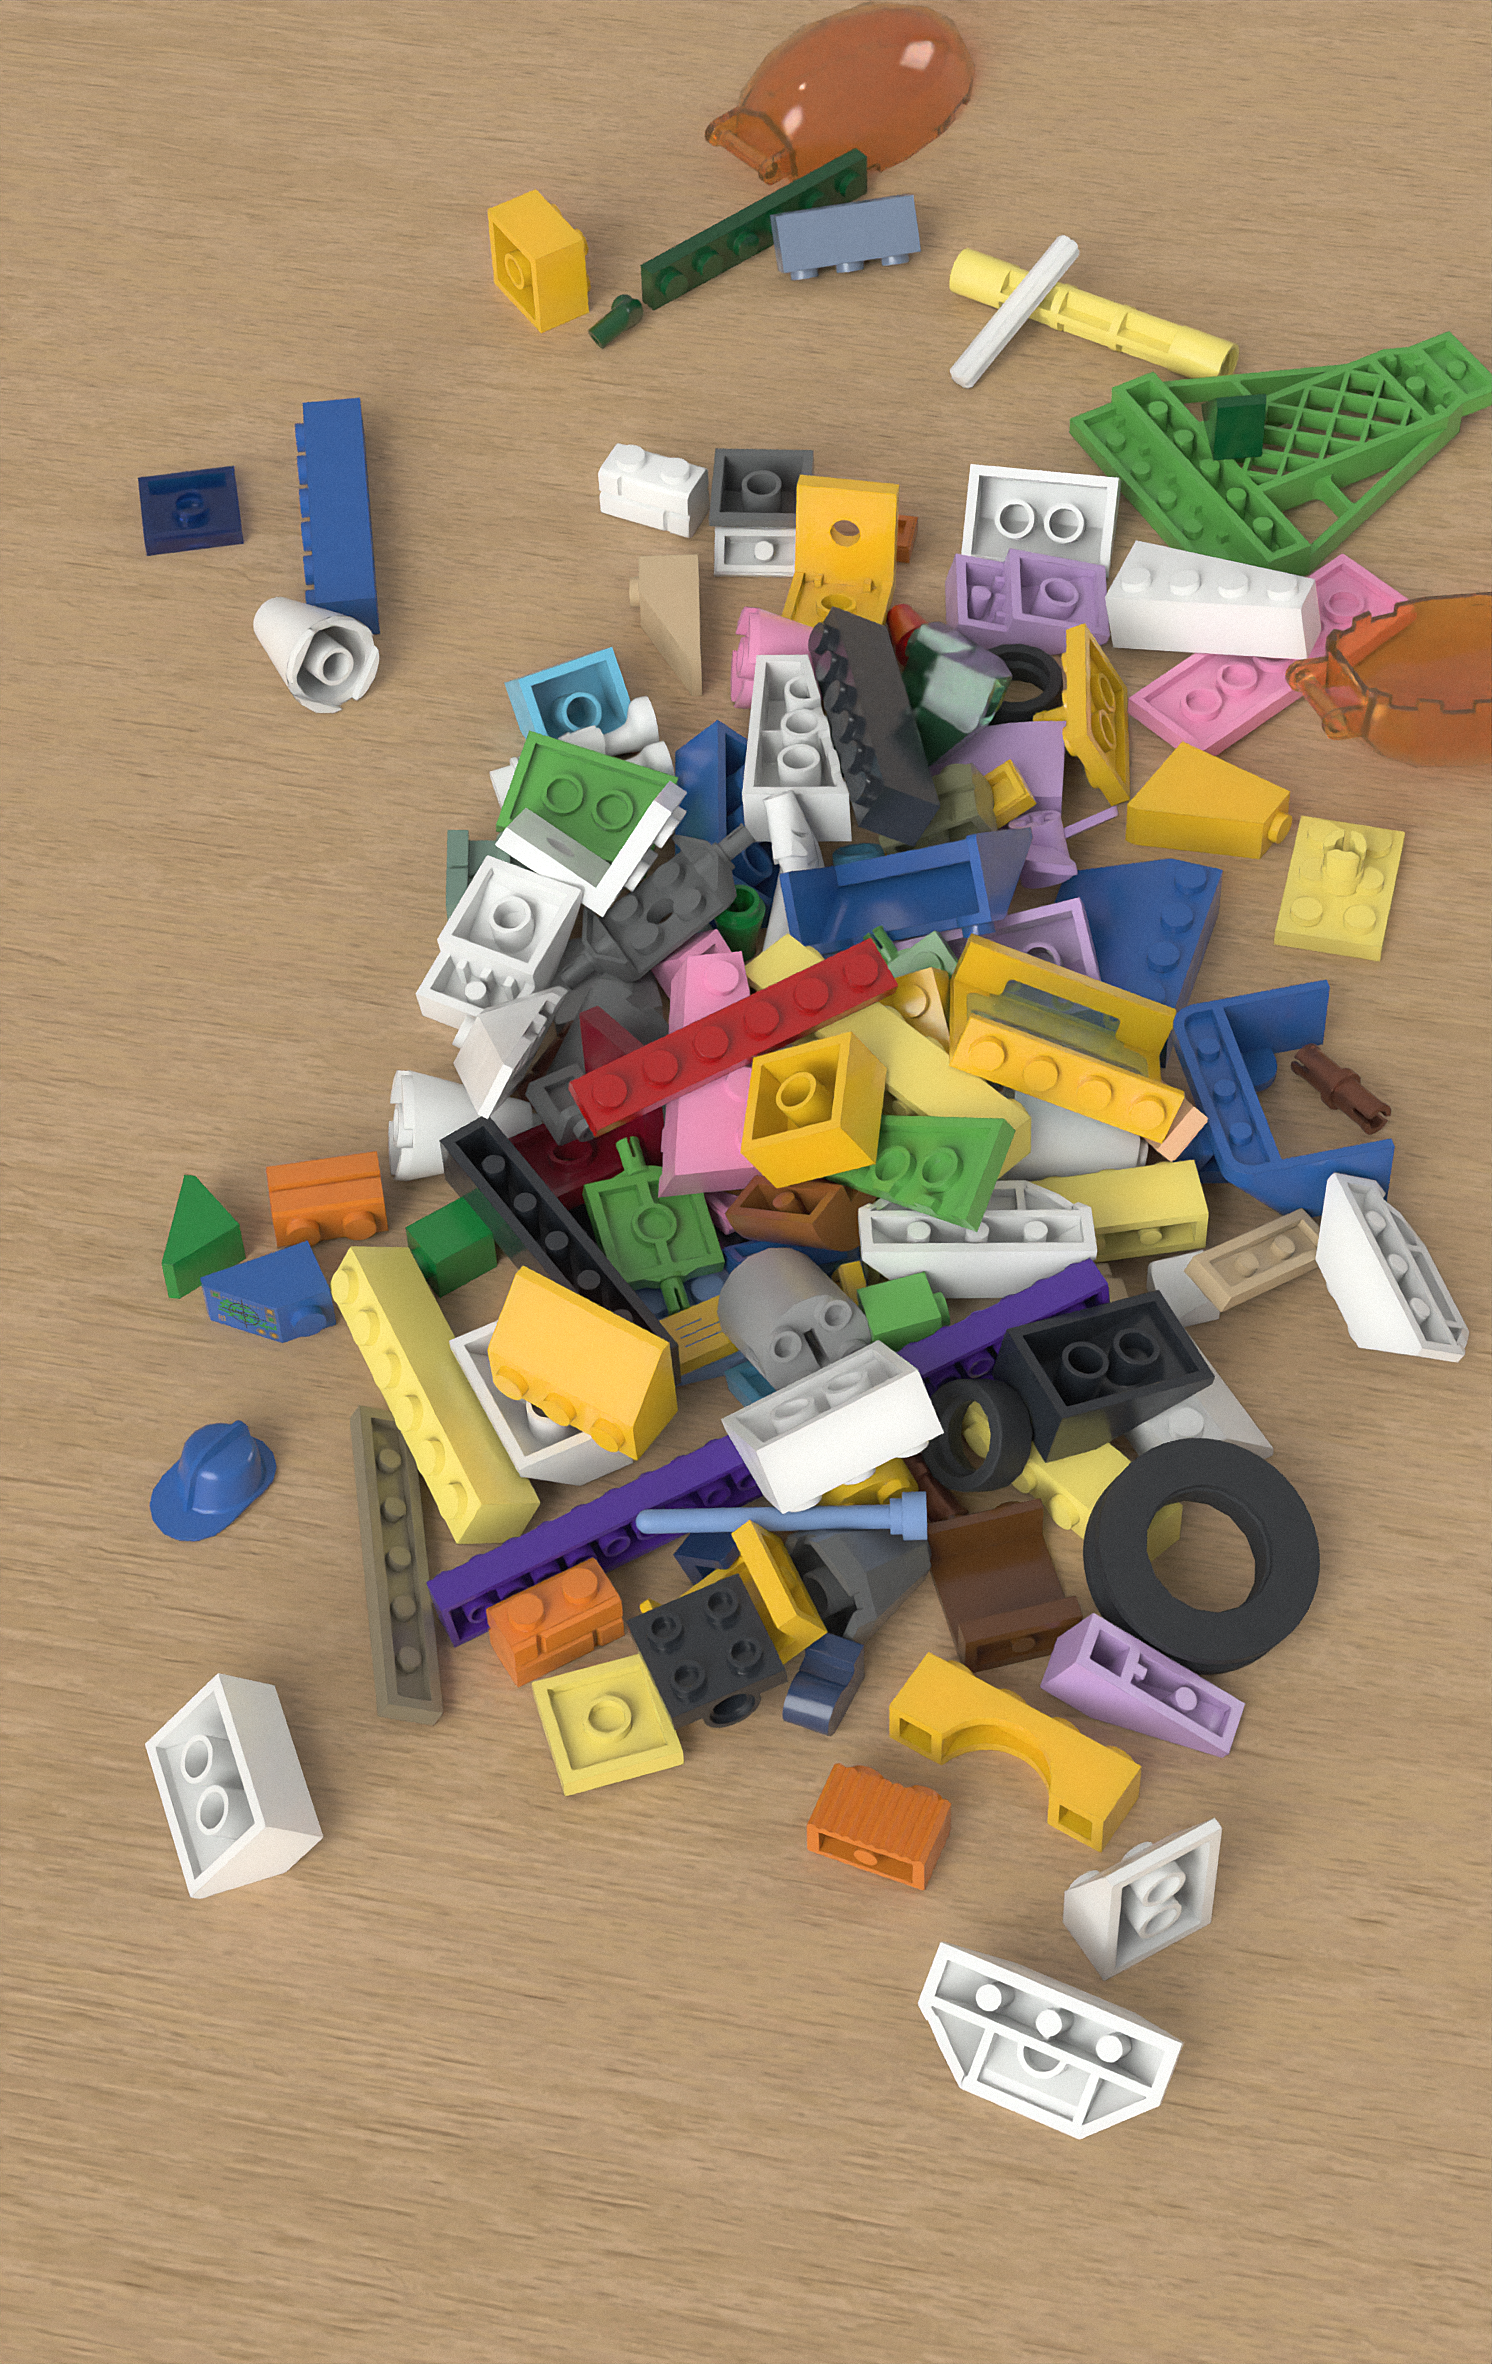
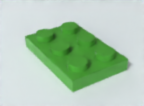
(582, 793)

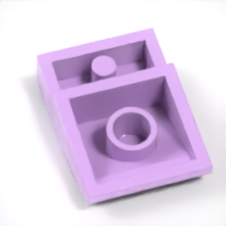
(1025, 600)
(1032, 746)

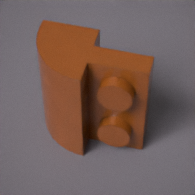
(800, 1214)

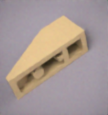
(671, 612)

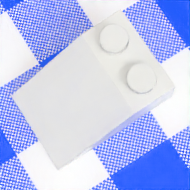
(1145, 1899)

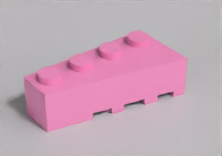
(707, 1124)

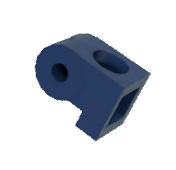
(825, 1684)

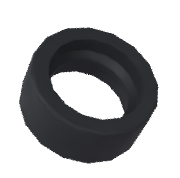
(1033, 667)
(1008, 1428)

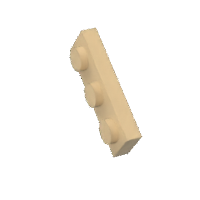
(1256, 1260)

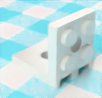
(567, 861)

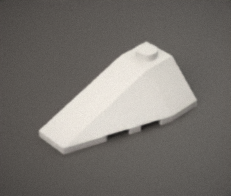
(502, 1045)

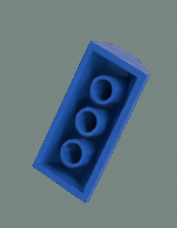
(713, 776)

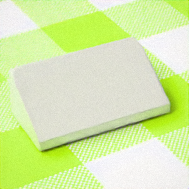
(754, 552)

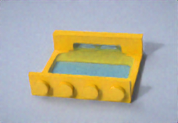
(1061, 1038)

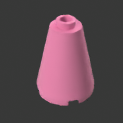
(764, 635)

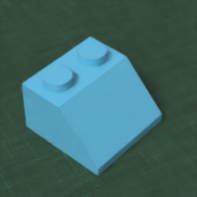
(571, 696)

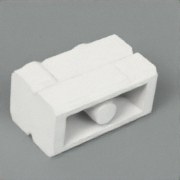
(654, 490)

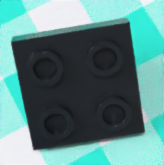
(708, 1655)

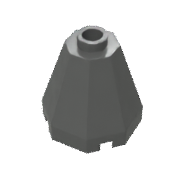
(858, 1576)

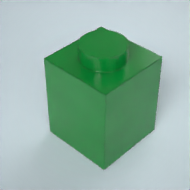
(451, 1246)

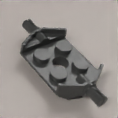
(691, 885)

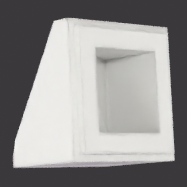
(1180, 1291)

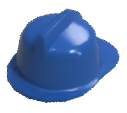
(212, 1482)

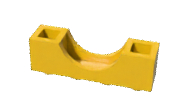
(952, 1713)

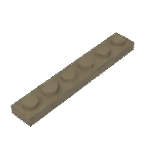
(395, 1570)

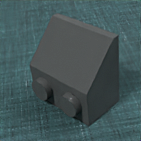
(757, 486)

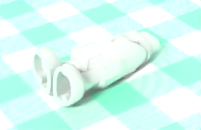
(636, 735)

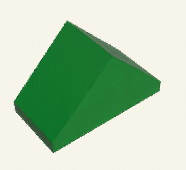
(200, 1239)

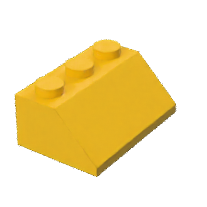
(582, 1365)

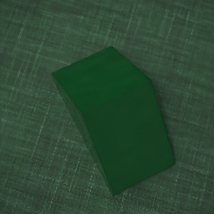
(1235, 426)

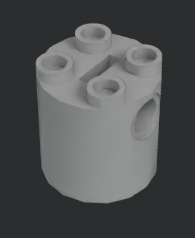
(789, 1316)

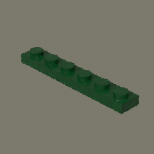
(748, 230)

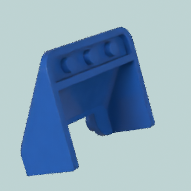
(907, 892)

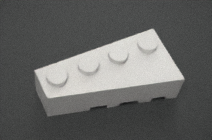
(1210, 606)
(792, 750)

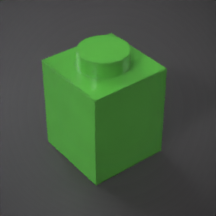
(903, 1310)

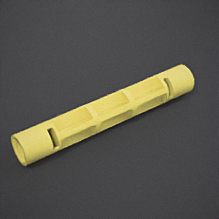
(1098, 319)

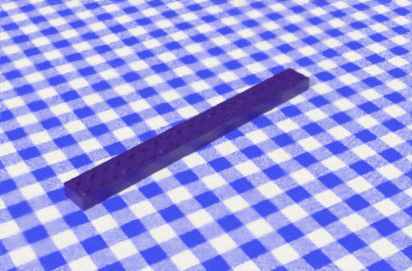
(716, 1472)

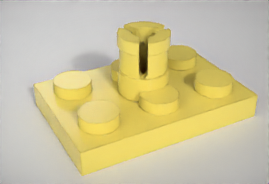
(1339, 888)

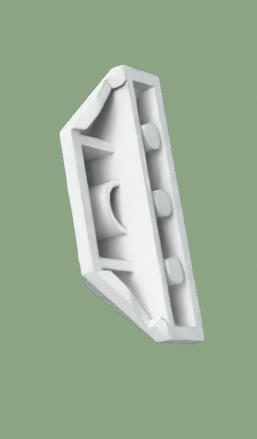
(1020, 1240)
(1384, 1275)
(1044, 2043)

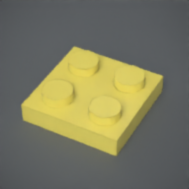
(605, 1725)

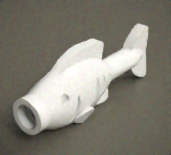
(790, 834)

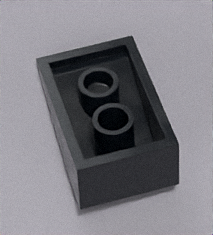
(1100, 1371)

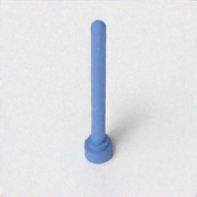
(902, 1516)

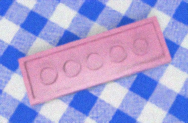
(1224, 697)

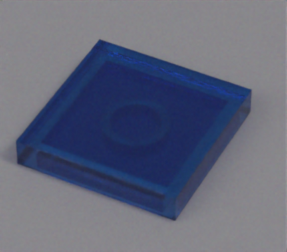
(190, 510)

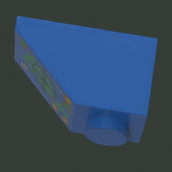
(272, 1295)

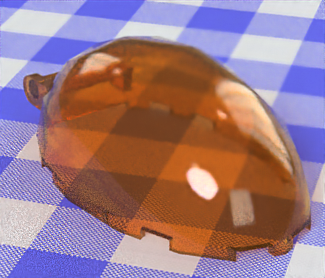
(855, 79)
(1409, 682)

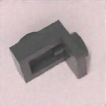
(557, 1107)

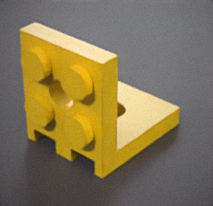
(840, 569)

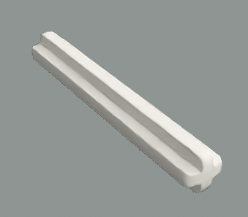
(1014, 312)

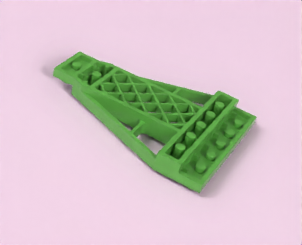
(1237, 512)

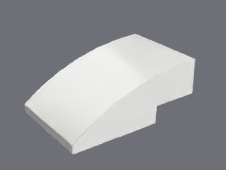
(499, 942)

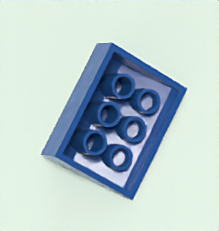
(1150, 926)

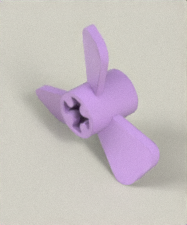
(1048, 855)

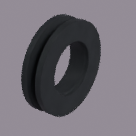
(1257, 1502)

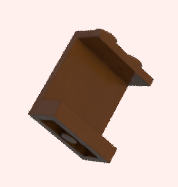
(999, 1585)

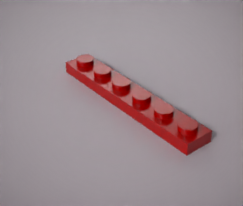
(732, 1037)

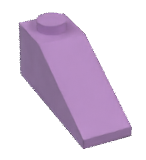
(1139, 1688)

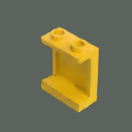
(773, 1588)

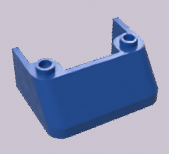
(1229, 1057)

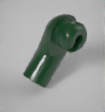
(624, 314)

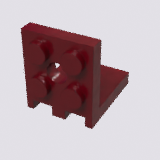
(597, 1158)

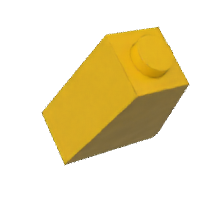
(1208, 808)

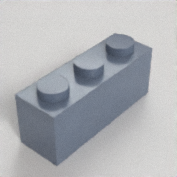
(845, 235)

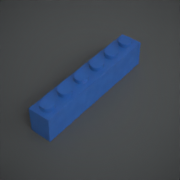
(337, 509)

